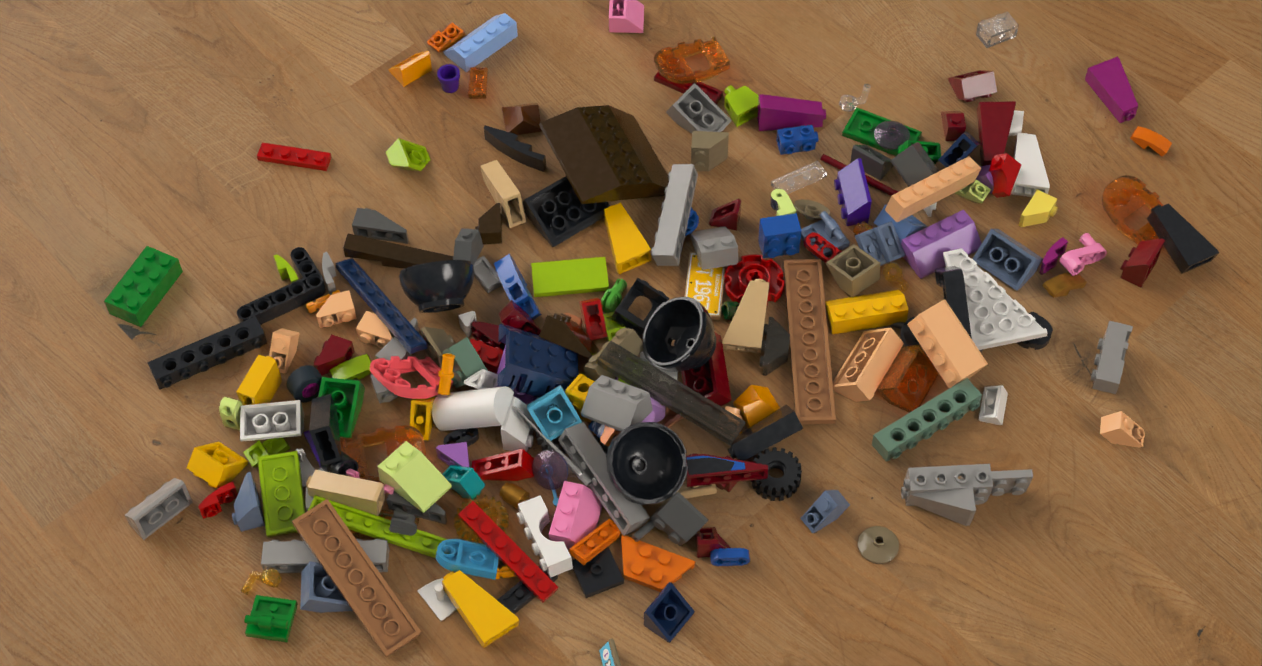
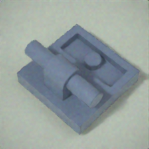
(829, 230)

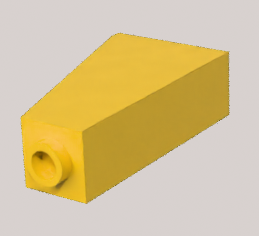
(626, 241)
(480, 610)

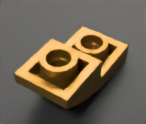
(1063, 283)

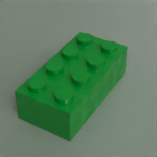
(143, 286)

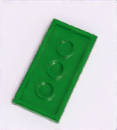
(862, 127)

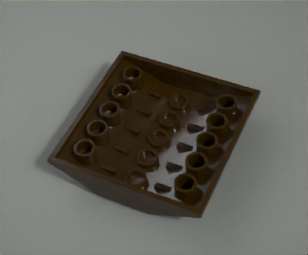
(605, 154)

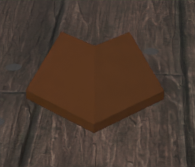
(522, 118)

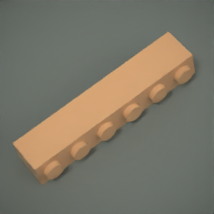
(932, 189)

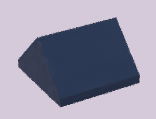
(667, 613)

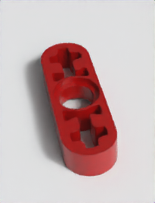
(820, 240)

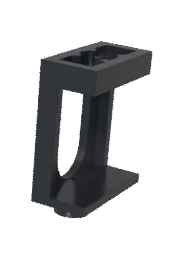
(629, 320)

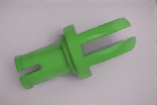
(613, 296)

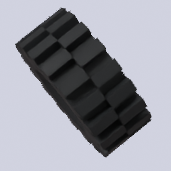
(780, 486)

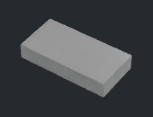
(486, 274)

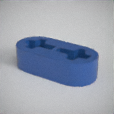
(729, 557)

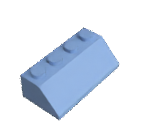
(483, 41)

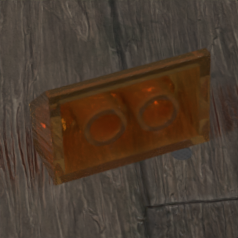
(908, 379)

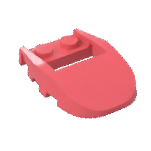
(389, 373)

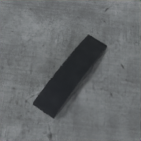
(510, 146)

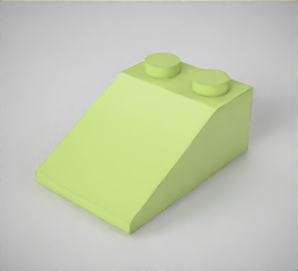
(413, 477)

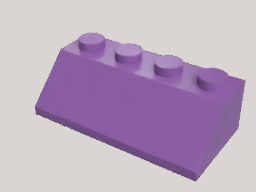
(926, 247)

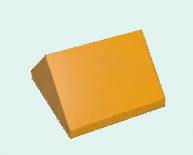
(412, 68)

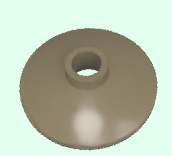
(810, 208)
(877, 552)

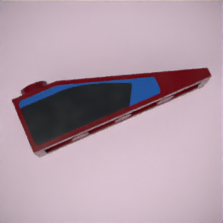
(712, 469)

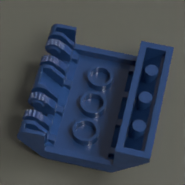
(536, 361)

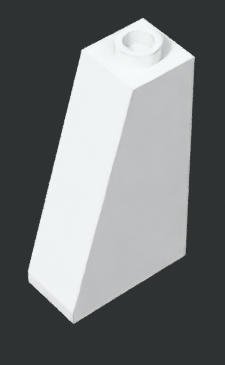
(1032, 173)

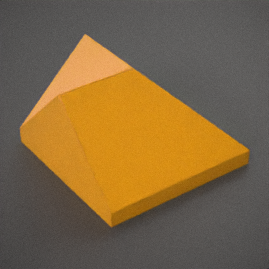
(755, 404)

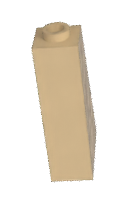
(504, 192)
(748, 322)
(347, 490)

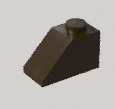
(491, 225)

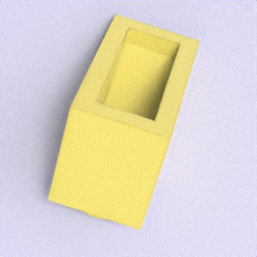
(1038, 209)

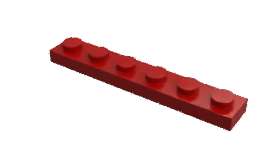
(508, 551)

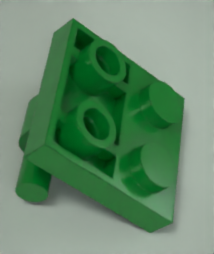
(271, 618)

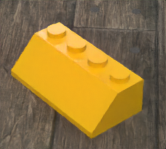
(866, 311)

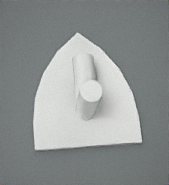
(437, 599)

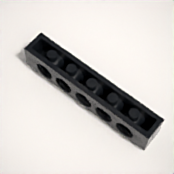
(213, 345)

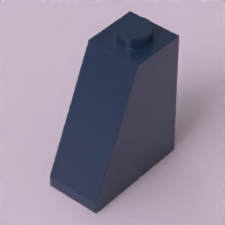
(959, 150)

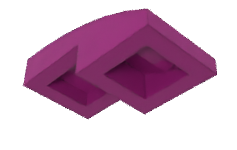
(1051, 257)

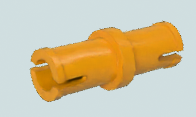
(446, 374)

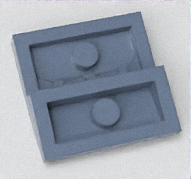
(881, 243)

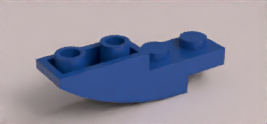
(516, 286)

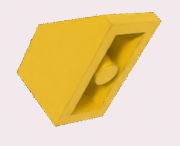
(421, 415)

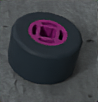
(304, 383)

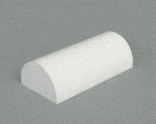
(471, 408)

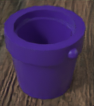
(449, 78)

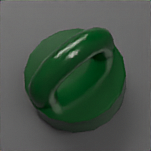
(729, 309)

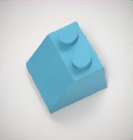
(553, 413)

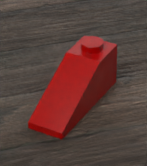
(505, 467)

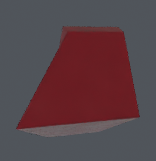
(708, 540)

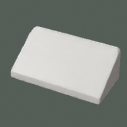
(993, 405)

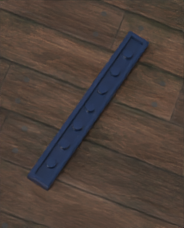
(381, 306)

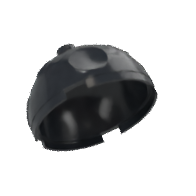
(647, 463)

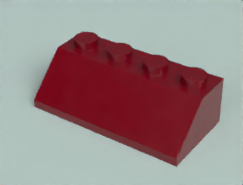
(711, 378)

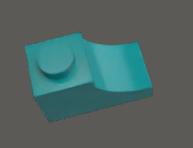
(464, 481)

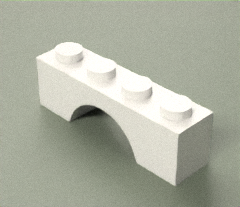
(553, 554)

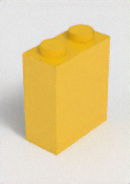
(260, 382)

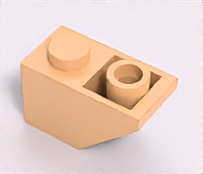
(336, 310)
(373, 330)
(283, 348)
(1122, 430)

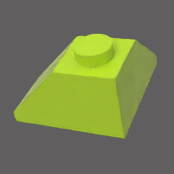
(407, 155)

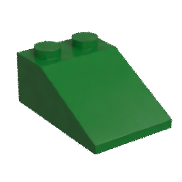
(348, 400)

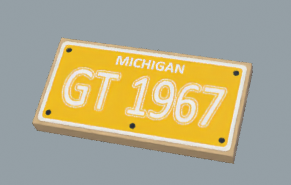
(705, 286)

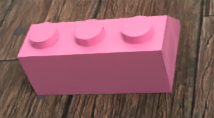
(575, 514)

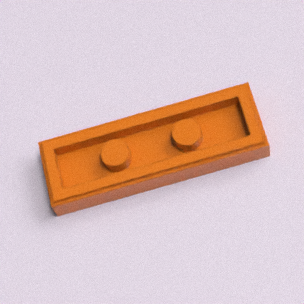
(595, 542)

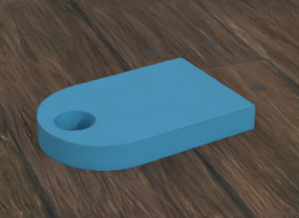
(467, 557)

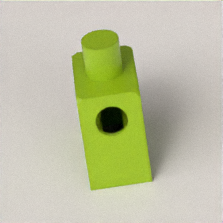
(741, 104)

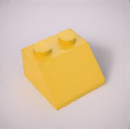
(216, 464)

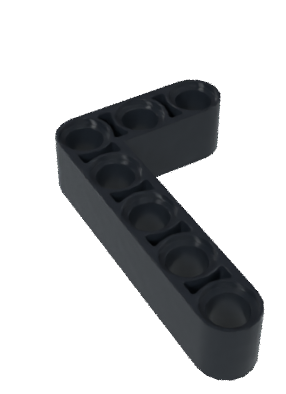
(954, 292)
(289, 297)

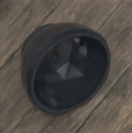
(438, 284)
(690, 327)

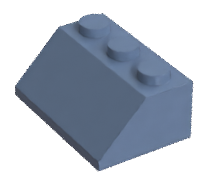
(1007, 259)

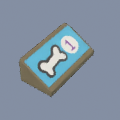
(609, 654)

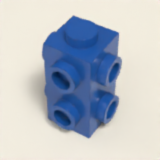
(796, 139)

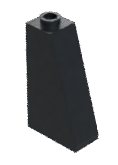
(1182, 240)
(325, 429)
(765, 433)

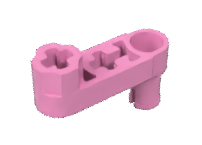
(1076, 259)

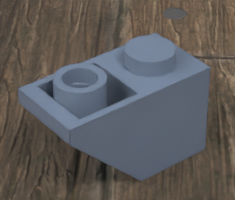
(825, 510)

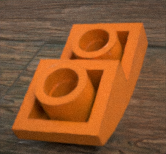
(447, 38)
(1146, 137)

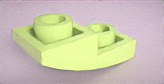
(975, 192)

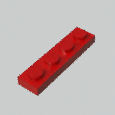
(294, 156)

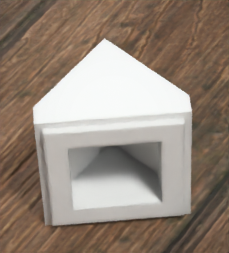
(465, 322)

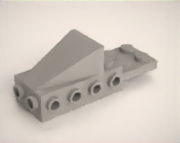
(957, 497)

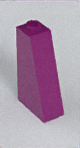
(1113, 88)
(785, 112)

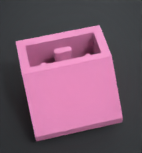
(626, 16)

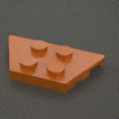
(651, 564)

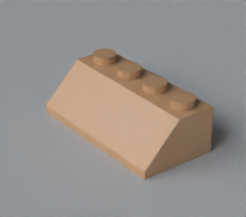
(947, 343)
(867, 364)

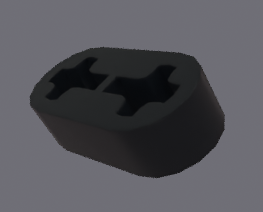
(460, 436)

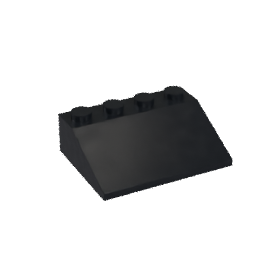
(559, 212)

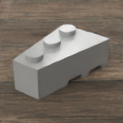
(1111, 357)

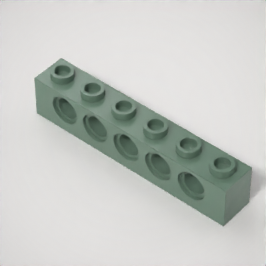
(932, 410)

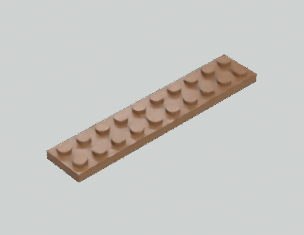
(809, 342)

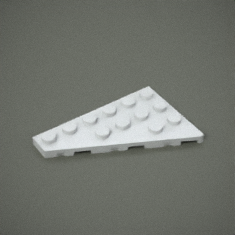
(992, 312)

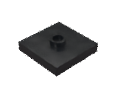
(598, 574)

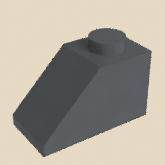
(468, 245)

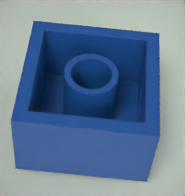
(779, 235)

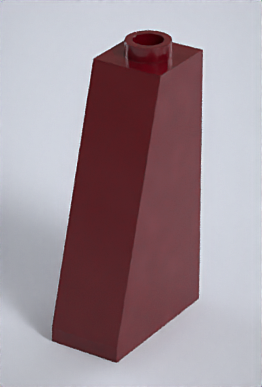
(993, 128)

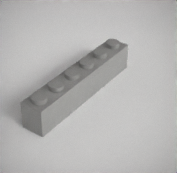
(674, 215)
(592, 460)
(295, 555)

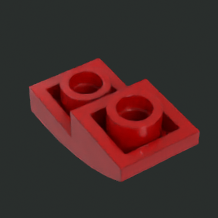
(211, 504)

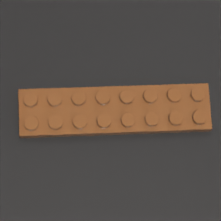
(356, 578)

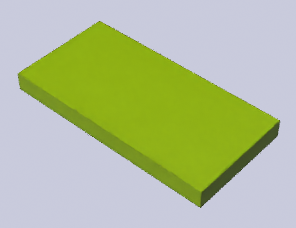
(569, 276)
(281, 491)

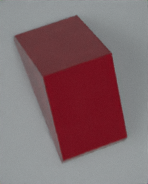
(727, 215)

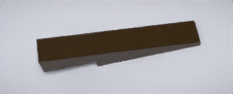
(389, 253)

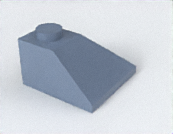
(247, 506)

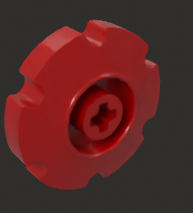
(751, 268)

